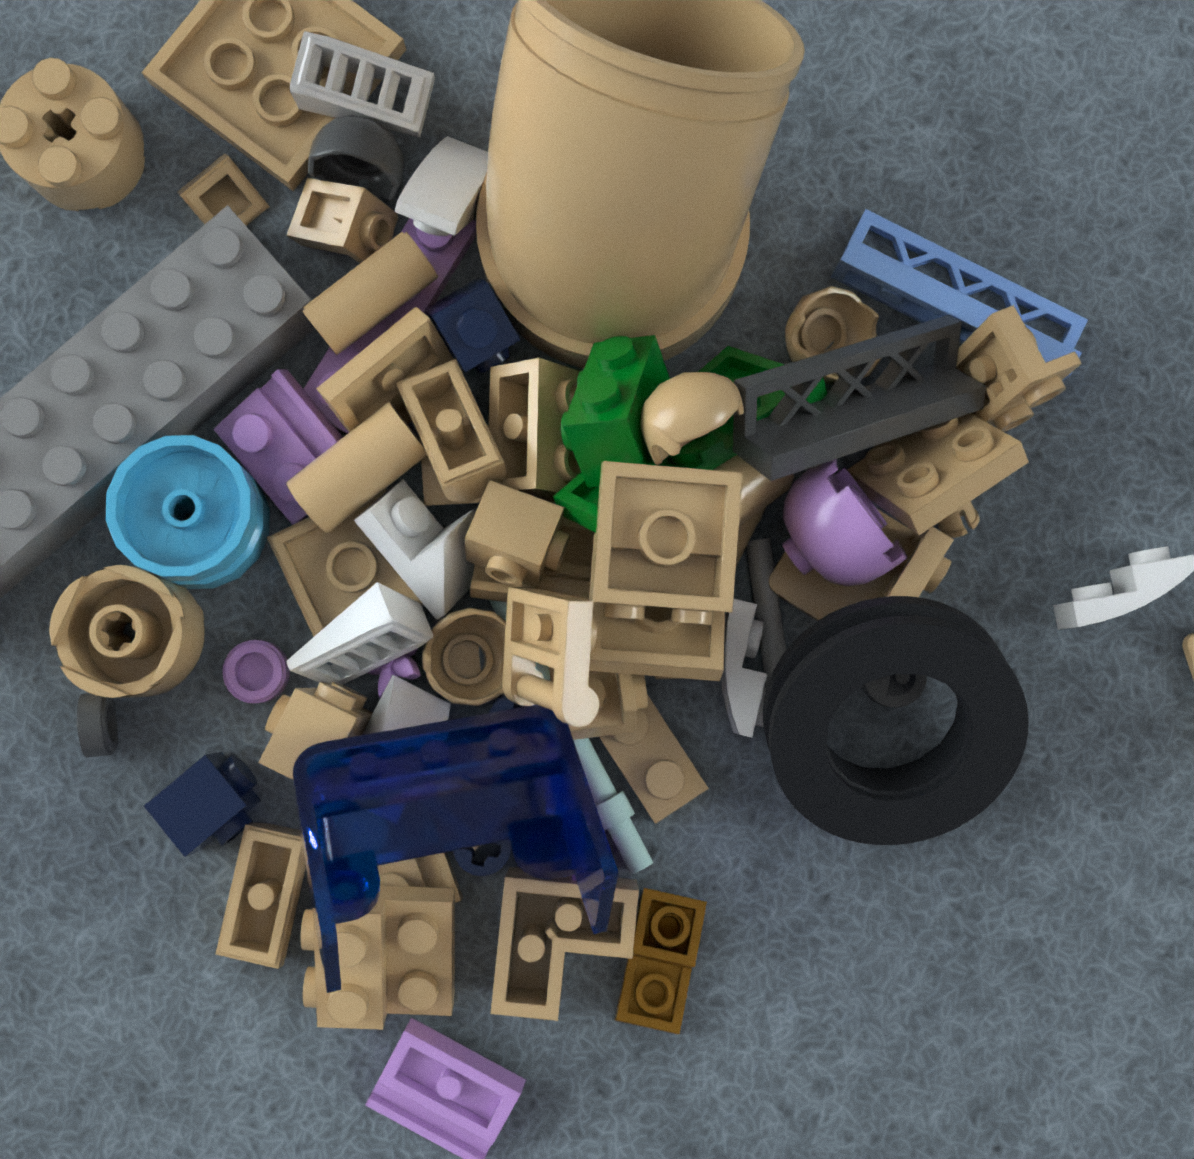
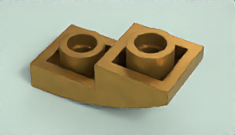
(662, 961)

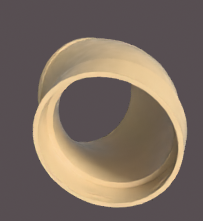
(628, 165)

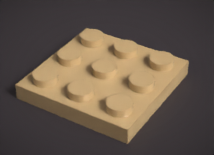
(236, 65)

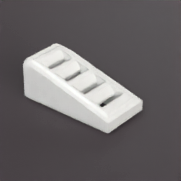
(343, 57)
(363, 637)

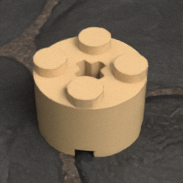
(71, 136)
(101, 658)

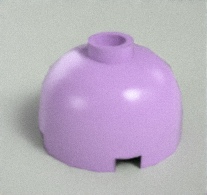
(837, 528)

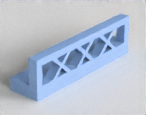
(926, 298)

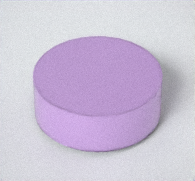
(256, 671)

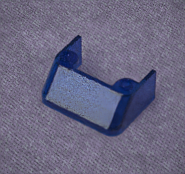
(442, 792)

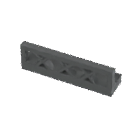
(852, 414)

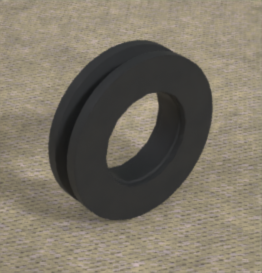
(918, 797)

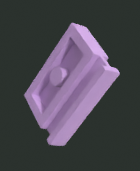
(277, 436)
(445, 1092)

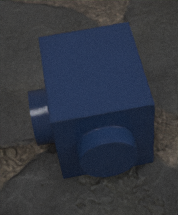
(474, 326)
(206, 803)

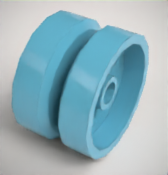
(192, 477)

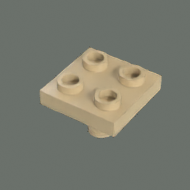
(938, 473)

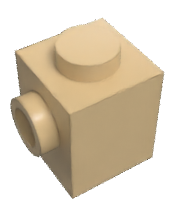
(516, 536)

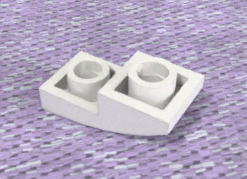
(445, 188)
(1134, 586)
(742, 687)

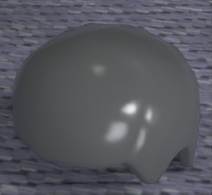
(358, 150)

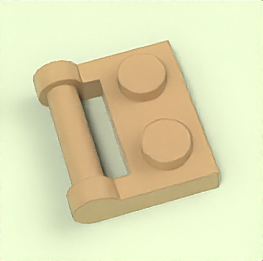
(557, 634)

